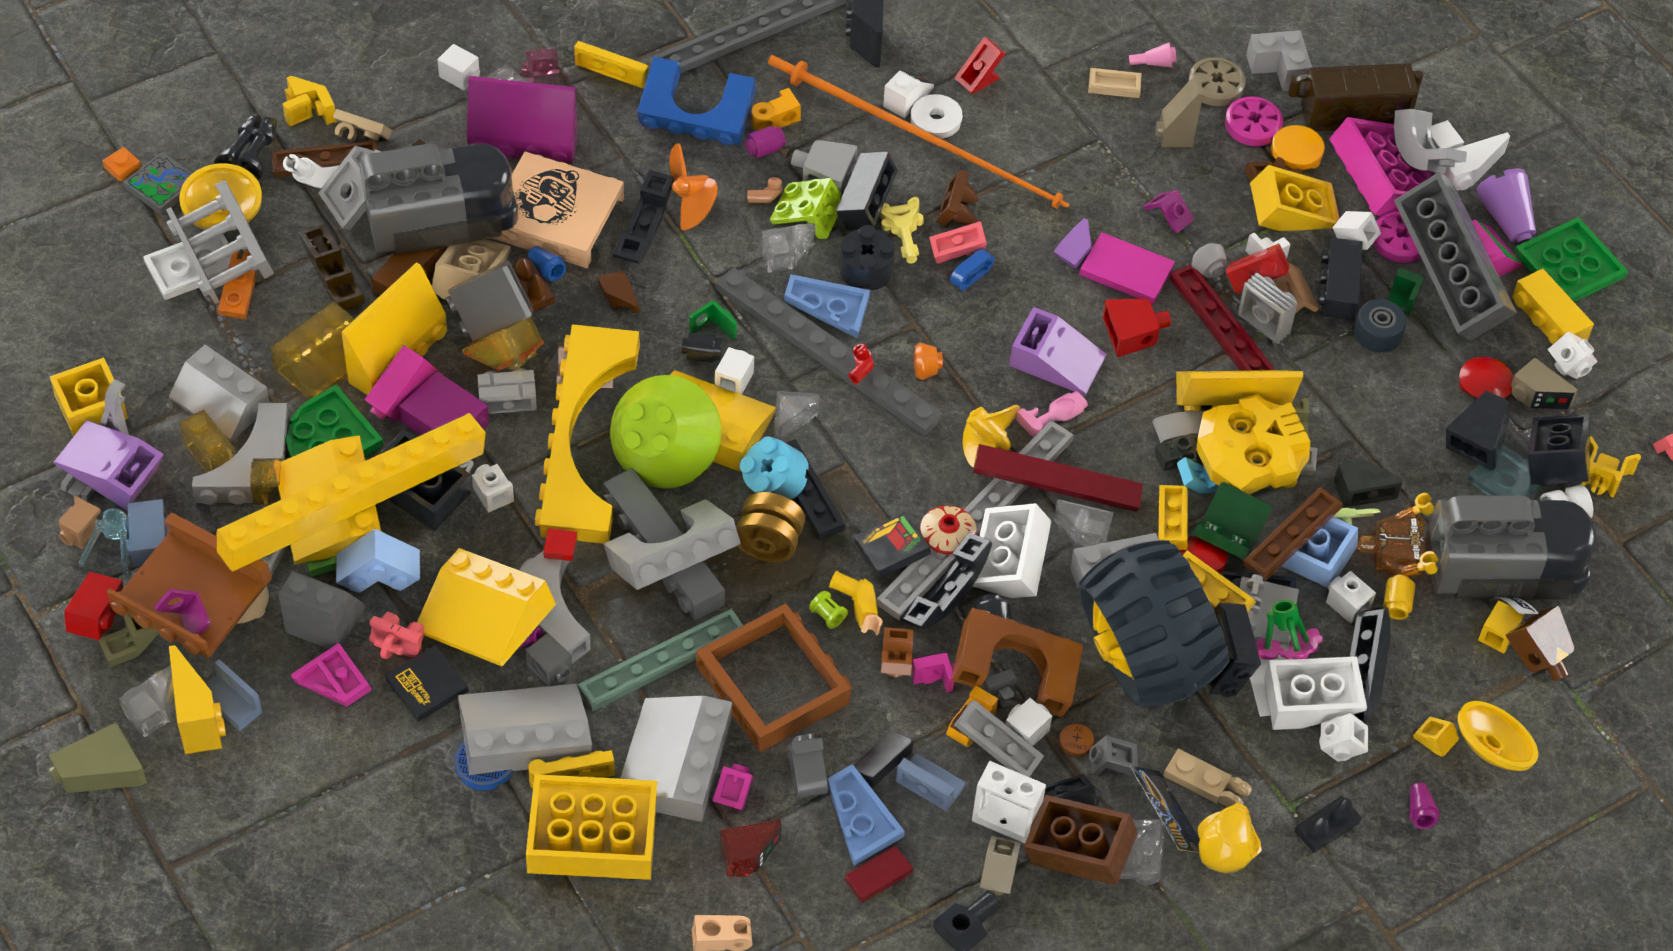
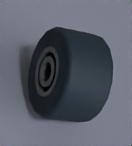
(1380, 325)

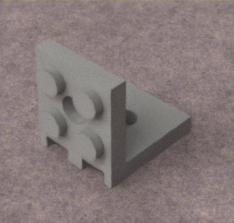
(334, 192)

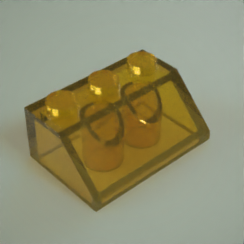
(313, 352)

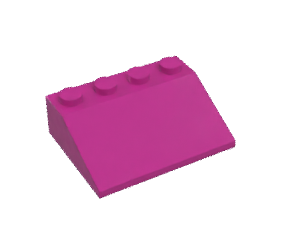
(1375, 163)

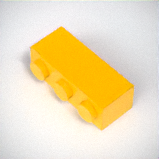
(1550, 307)

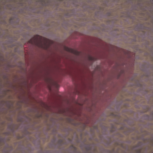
(540, 63)

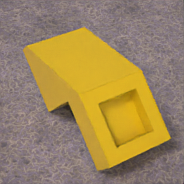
(317, 93)

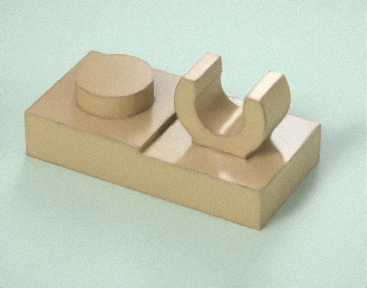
(371, 129)

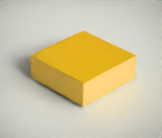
(297, 110)

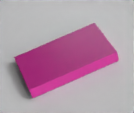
(1127, 268)

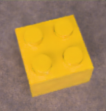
(82, 393)

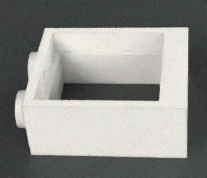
(992, 809)

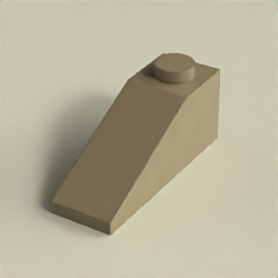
(1181, 116)

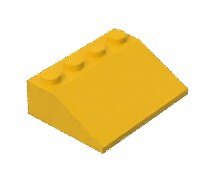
(401, 316)
(1227, 387)
(741, 421)
(311, 468)
(484, 606)
(592, 827)

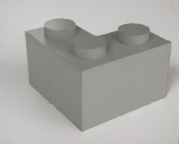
(1279, 53)

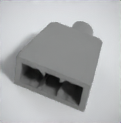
(827, 161)

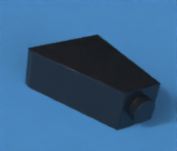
(1480, 430)

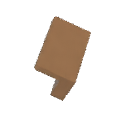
(1296, 285)

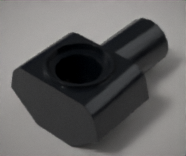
(969, 917)

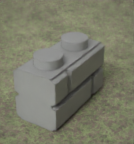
(508, 391)

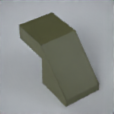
(127, 642)

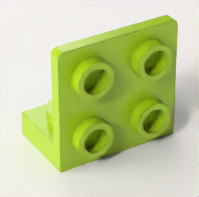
(809, 202)

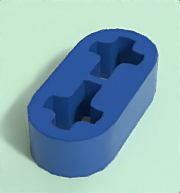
(972, 269)

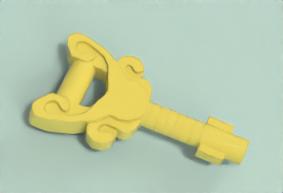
(903, 221)

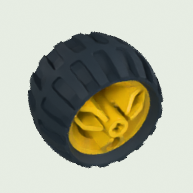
(1153, 623)

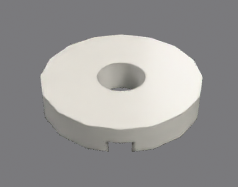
(937, 105)

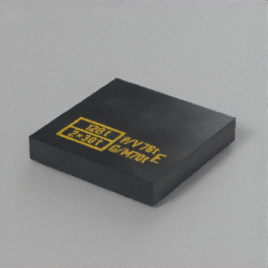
(426, 683)

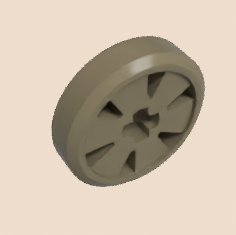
(1219, 69)

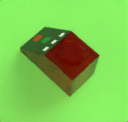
(748, 846)

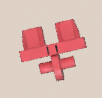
(395, 639)

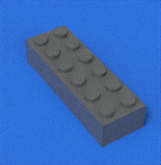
(1455, 256)

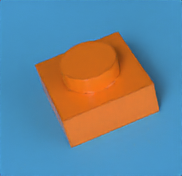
(121, 164)

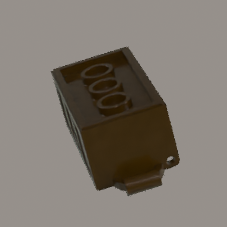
(1355, 92)

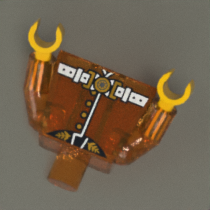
(1400, 541)

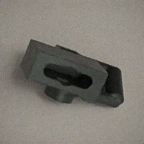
(1173, 451)

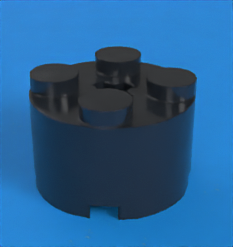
(866, 258)

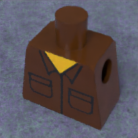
(1543, 642)

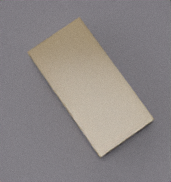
(1114, 83)

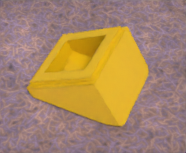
(1437, 735)

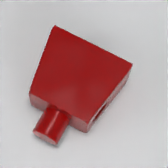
(1133, 324)

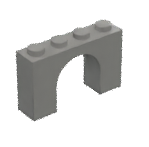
(707, 534)

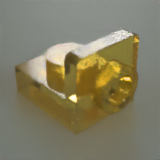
(263, 478)

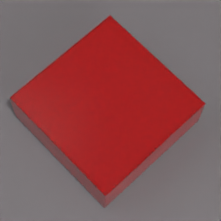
(560, 544)

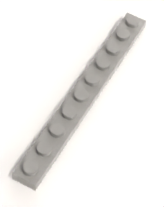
(998, 493)

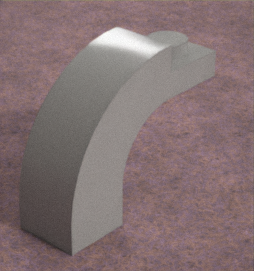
(1416, 146)

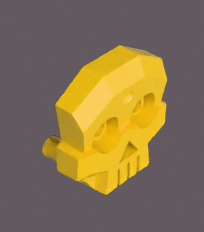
(1270, 436)

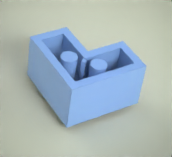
(377, 559)

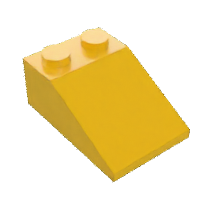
(1293, 201)
(197, 714)

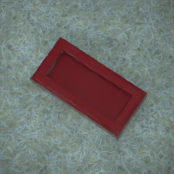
(878, 874)

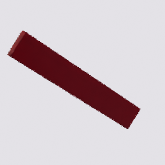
(1219, 320)
(1058, 478)

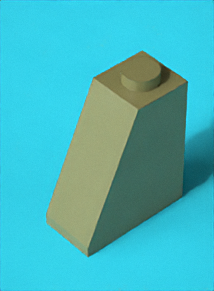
(97, 763)

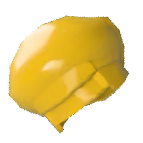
(1228, 839)

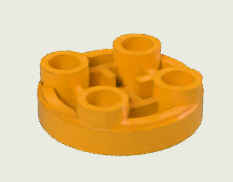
(1298, 147)

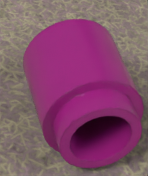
(765, 141)

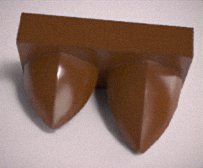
(951, 207)
(533, 284)

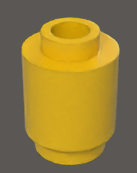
(1399, 596)

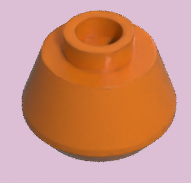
(926, 361)

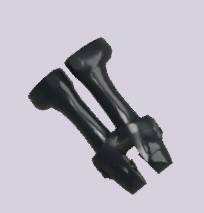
(250, 132)

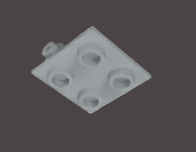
(1265, 596)

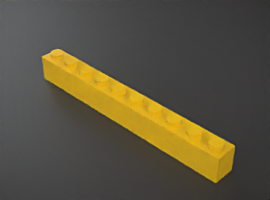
(349, 492)

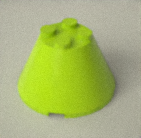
(666, 431)

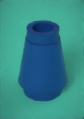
(548, 264)

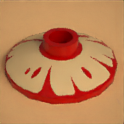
(942, 537)

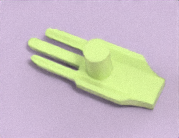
(1347, 514)

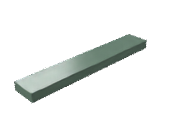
(655, 661)

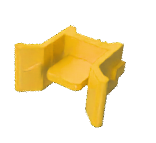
(1605, 473)

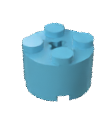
(774, 468)

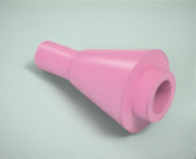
(1159, 56)

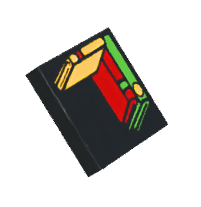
(892, 545)

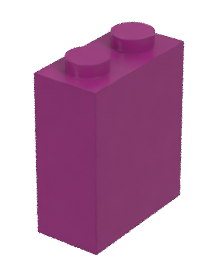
(439, 403)

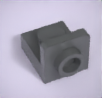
(1114, 755)

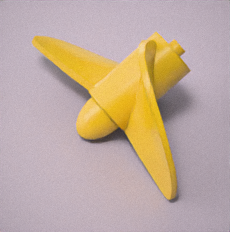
(987, 430)

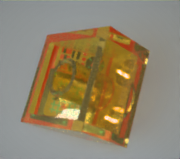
(507, 346)

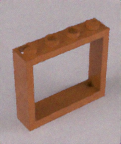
(795, 721)

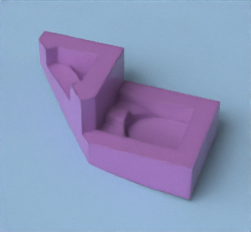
(1075, 245)

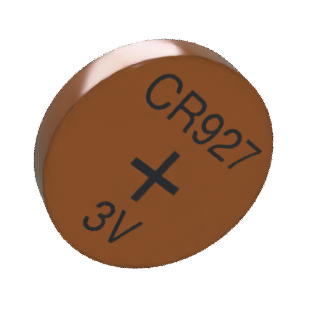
(1076, 740)

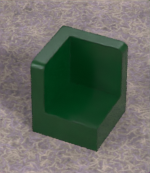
(1406, 290)

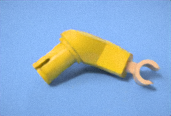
(864, 600)

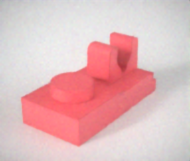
(958, 242)

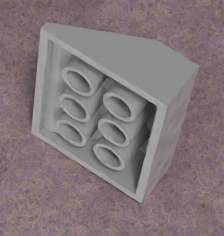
(523, 725)
(681, 749)

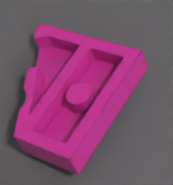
(333, 677)

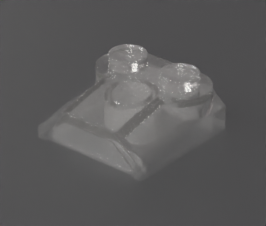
(1147, 853)

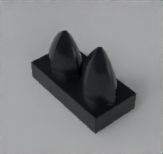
(1328, 824)

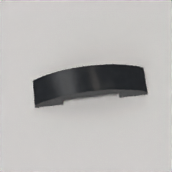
(646, 217)
(954, 586)

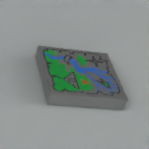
(158, 182)

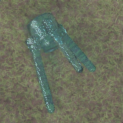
(114, 528)

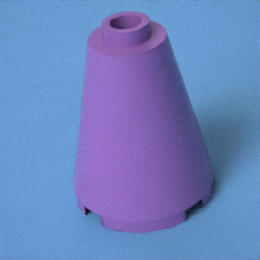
(1509, 204)

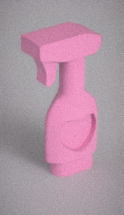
(1061, 409)

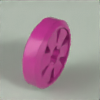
(1257, 109)
(1388, 242)

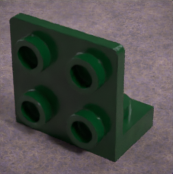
(1233, 520)

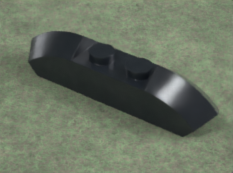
(1371, 648)

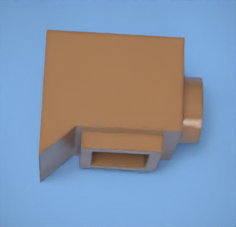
(78, 523)

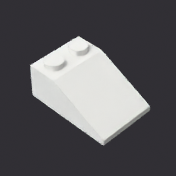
(1313, 691)

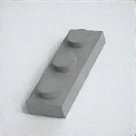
(998, 739)

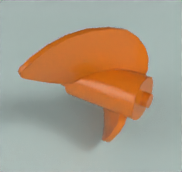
(697, 191)

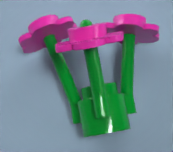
(1286, 617)

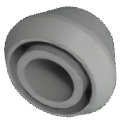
(1210, 260)

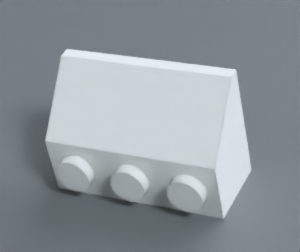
(1017, 550)

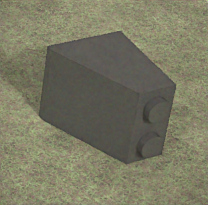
(490, 301)
(318, 611)

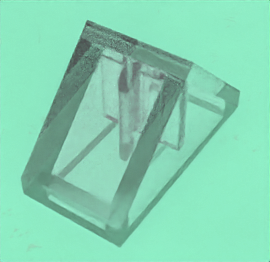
(793, 411)

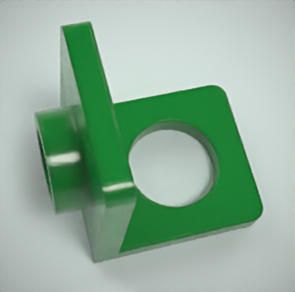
(718, 315)

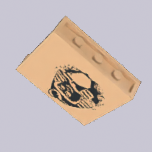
(560, 207)

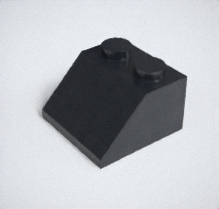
(866, 28)

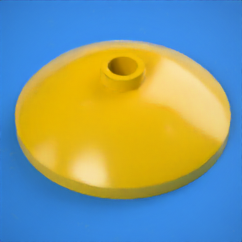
(201, 189)
(1497, 736)

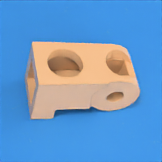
(721, 933)

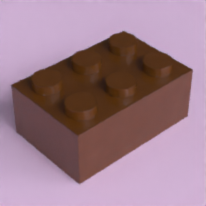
(1081, 839)

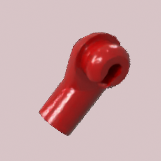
(863, 361)

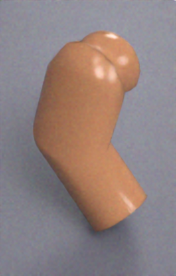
(768, 194)

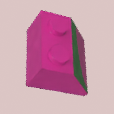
(1498, 251)

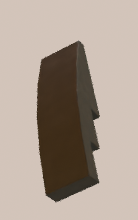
(331, 267)

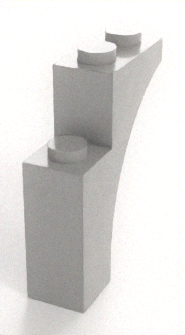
(232, 480)
(559, 621)

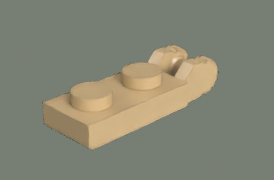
(1205, 779)

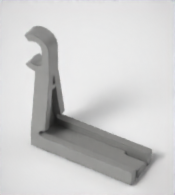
(113, 419)

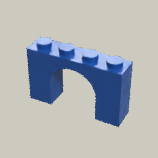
(722, 123)

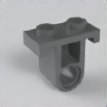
(807, 766)

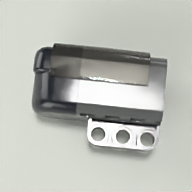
(437, 197)
(1510, 547)

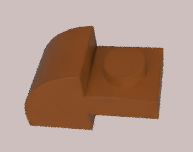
(897, 652)

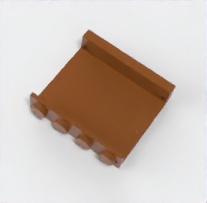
(190, 562)

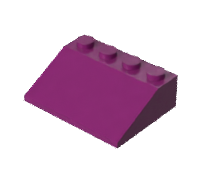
(523, 118)

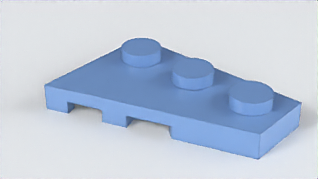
(830, 302)
(862, 815)

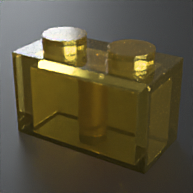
(206, 441)

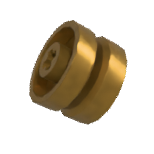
(770, 527)

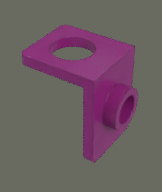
(1173, 209)
(189, 608)

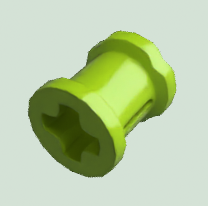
(828, 609)

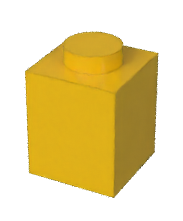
(1499, 623)

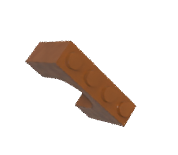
(1054, 656)

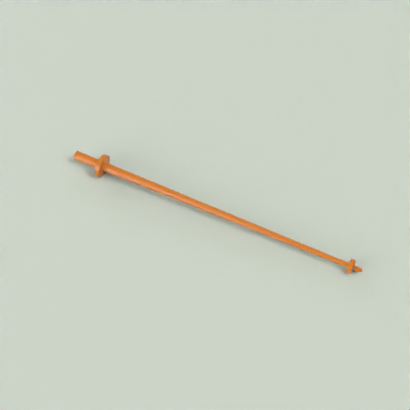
(799, 74)

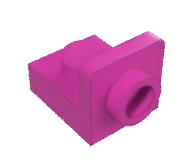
(932, 668)
(733, 786)

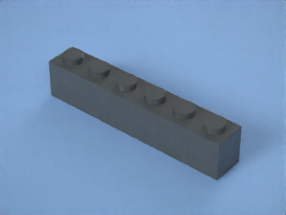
(646, 520)

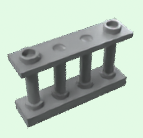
(244, 241)

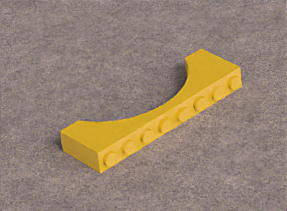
(592, 361)

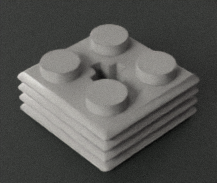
(1267, 307)

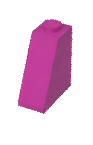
(398, 382)

